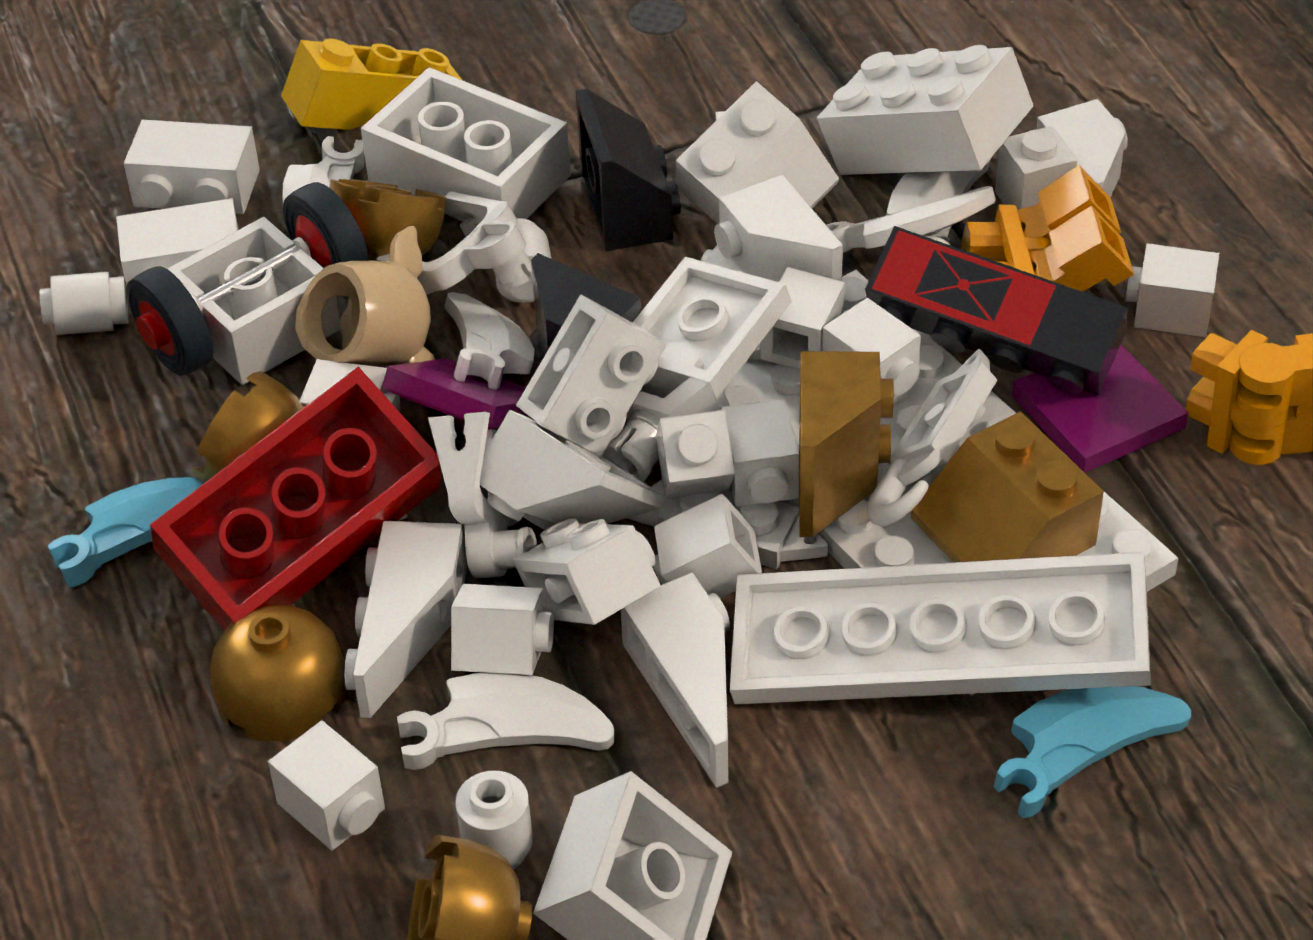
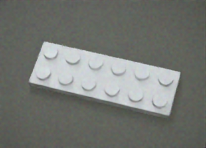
(941, 629)

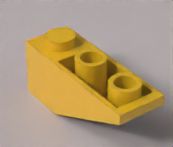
(349, 84)

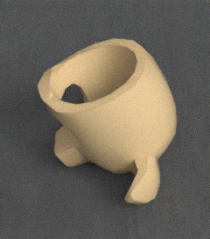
(384, 312)

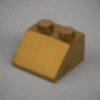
(840, 433)
(1010, 498)

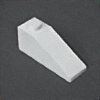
(680, 651)

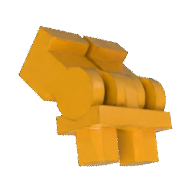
(1062, 238)
(1254, 396)

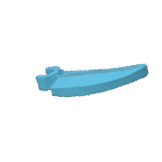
(117, 526)
(1079, 729)

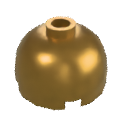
(385, 210)
(245, 422)
(277, 673)
(469, 895)

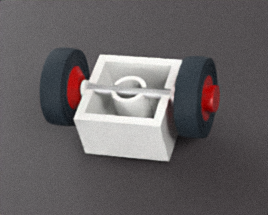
(244, 290)

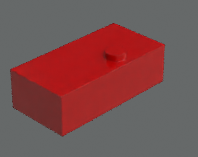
(297, 502)

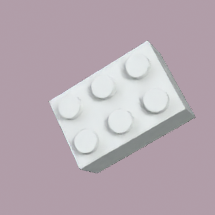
(925, 111)
(466, 141)

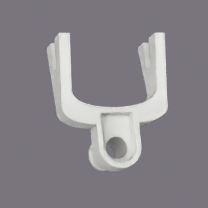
(489, 243)
(487, 536)

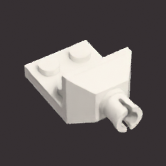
(711, 328)

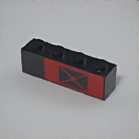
(1000, 310)

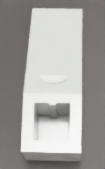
(408, 605)

